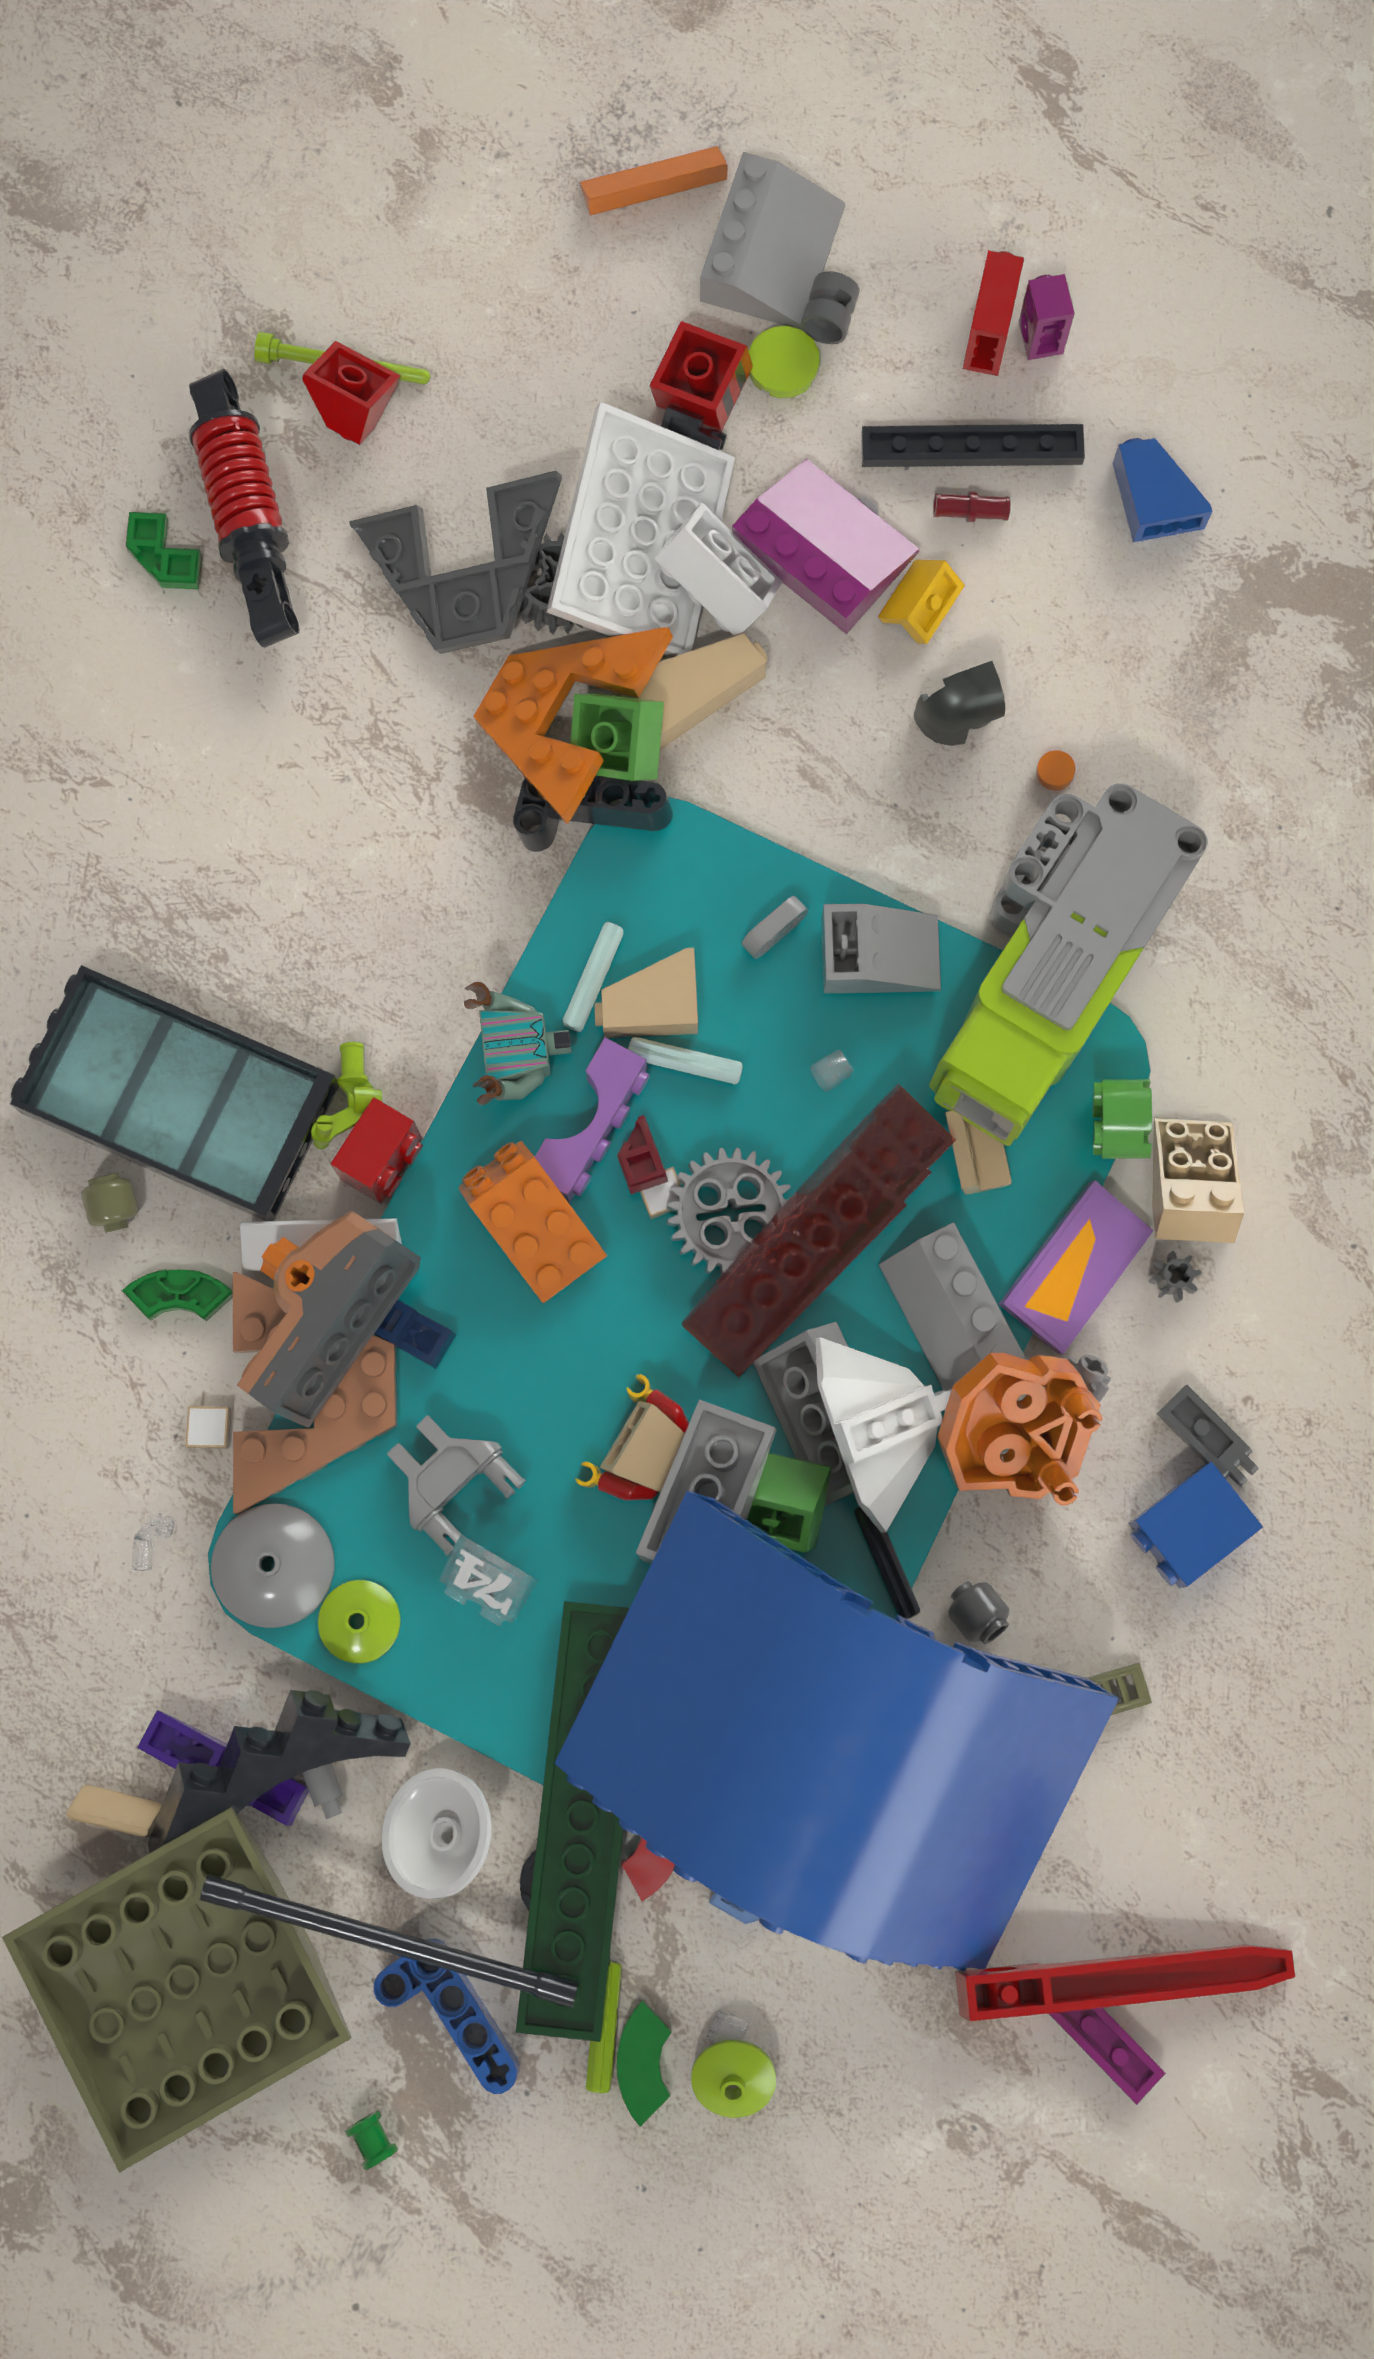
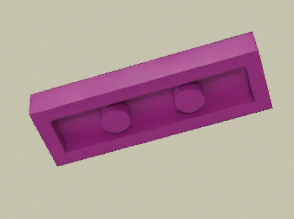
(1112, 2050)

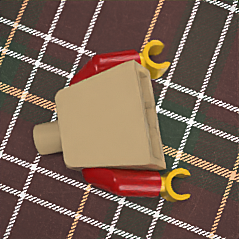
(643, 1449)

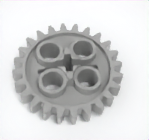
(723, 1177)

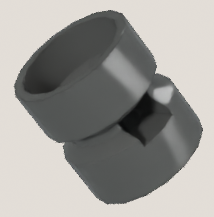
(830, 307)

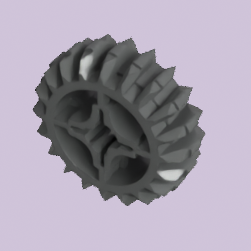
(537, 597)

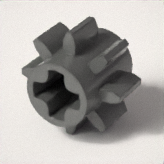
(1185, 1278)

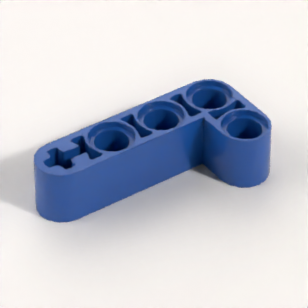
(455, 2019)

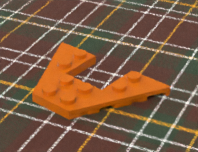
(533, 690)

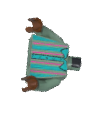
(513, 1045)

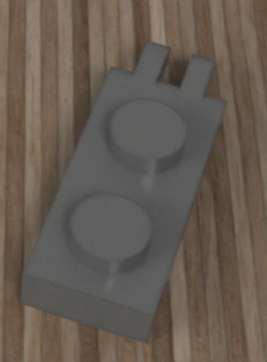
(1207, 1434)

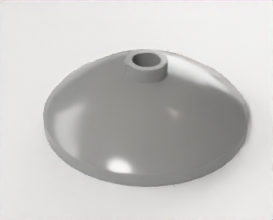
(300, 1573)

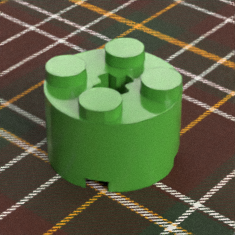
(1124, 1118)

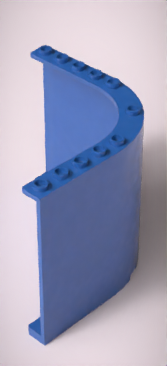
(825, 1753)

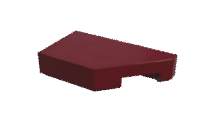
(641, 1160)

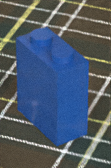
(1194, 1526)

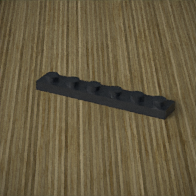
(972, 445)

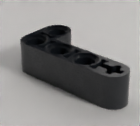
(642, 808)

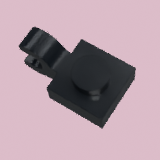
(690, 426)

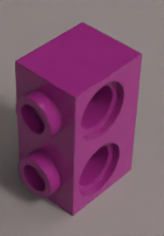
(1046, 316)

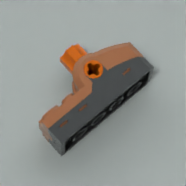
(333, 1302)

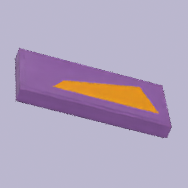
(1076, 1267)

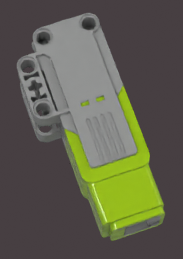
(1069, 949)

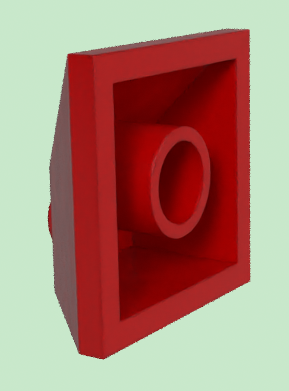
(349, 391)

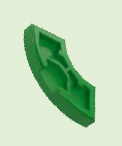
(178, 1290)
(639, 2063)

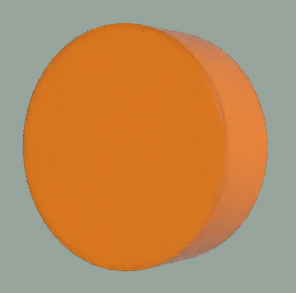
(1055, 770)

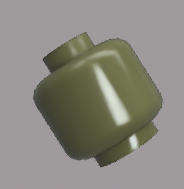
(109, 1202)

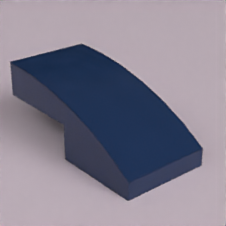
(415, 1334)

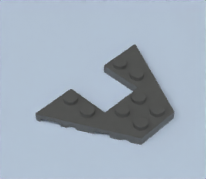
(474, 602)

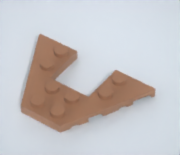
(353, 1415)

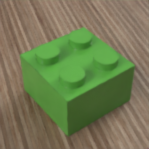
(622, 731)

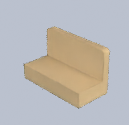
(978, 1157)

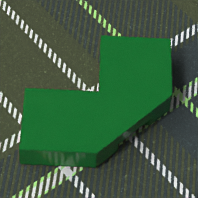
(167, 566)

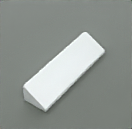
(259, 1235)

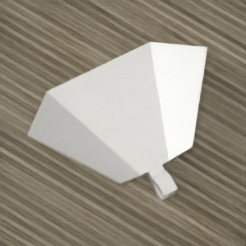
(880, 1422)

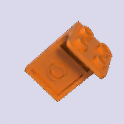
(531, 1220)

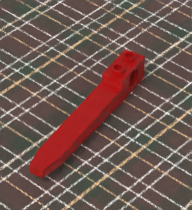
(1118, 1981)

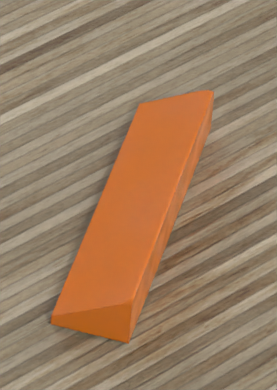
(654, 180)

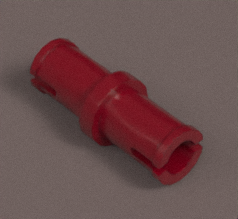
(971, 506)

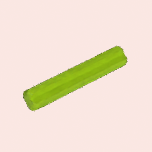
(602, 2053)

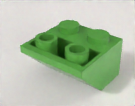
(791, 1501)

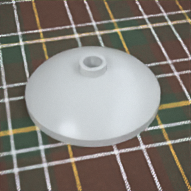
(419, 1831)

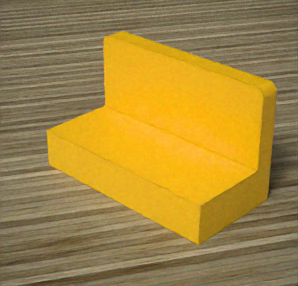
(923, 598)

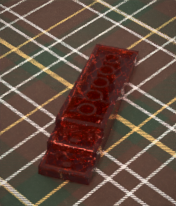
(819, 1230)

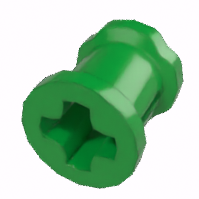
(371, 2140)

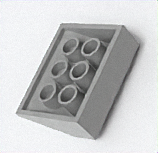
(770, 242)

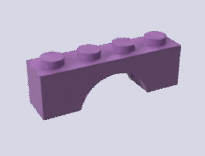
(614, 1076)

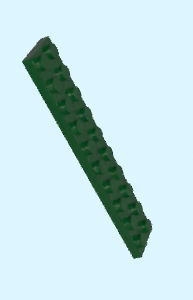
(574, 1850)

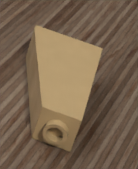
(703, 682)

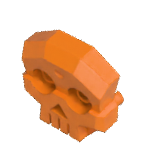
(1043, 1431)

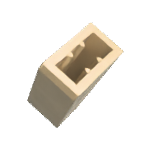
(652, 1001)

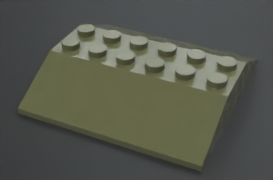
(173, 1999)

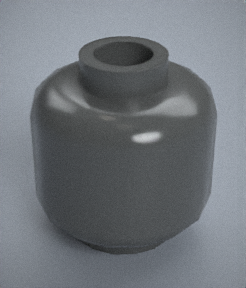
(978, 1612)

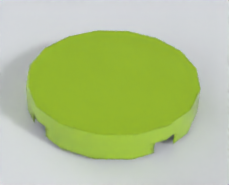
(784, 361)

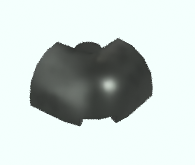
(966, 702)

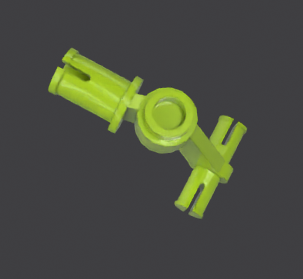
(358, 1092)

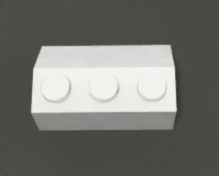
(718, 571)

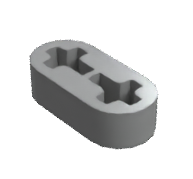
(774, 927)

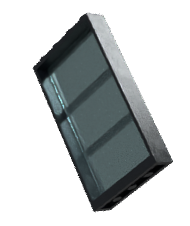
(174, 1093)

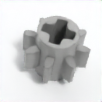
(1093, 1373)

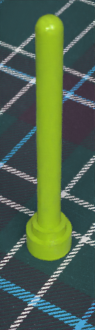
(272, 349)

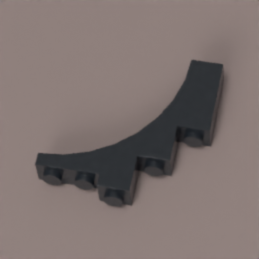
(258, 1759)

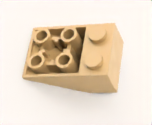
(1196, 1181)

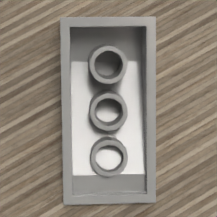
(717, 1459)

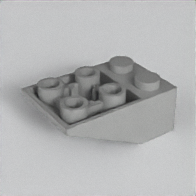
(879, 949)

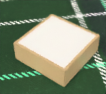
(658, 1196)
(208, 1427)

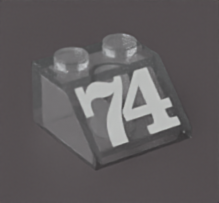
(486, 1580)

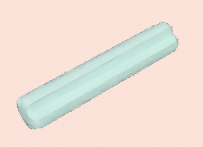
(593, 977)
(687, 1060)

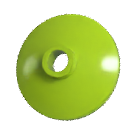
(380, 1623)
(733, 2064)

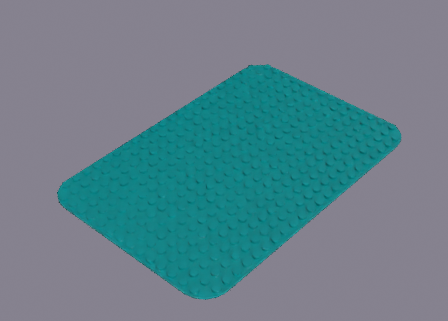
(557, 1371)

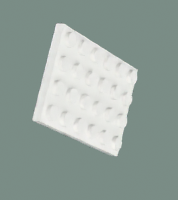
(627, 504)

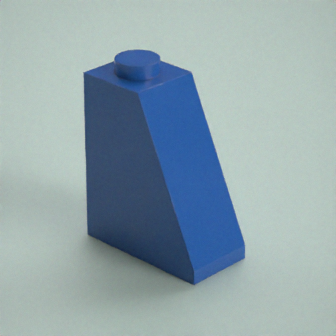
(1157, 492)

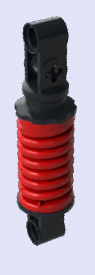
(243, 504)

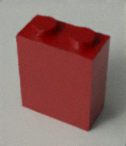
(993, 312)

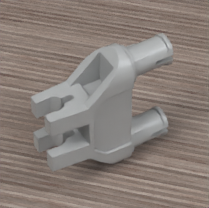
(445, 1475)

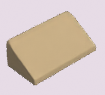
(114, 1810)

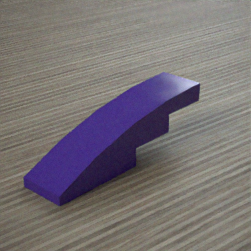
(177, 1741)

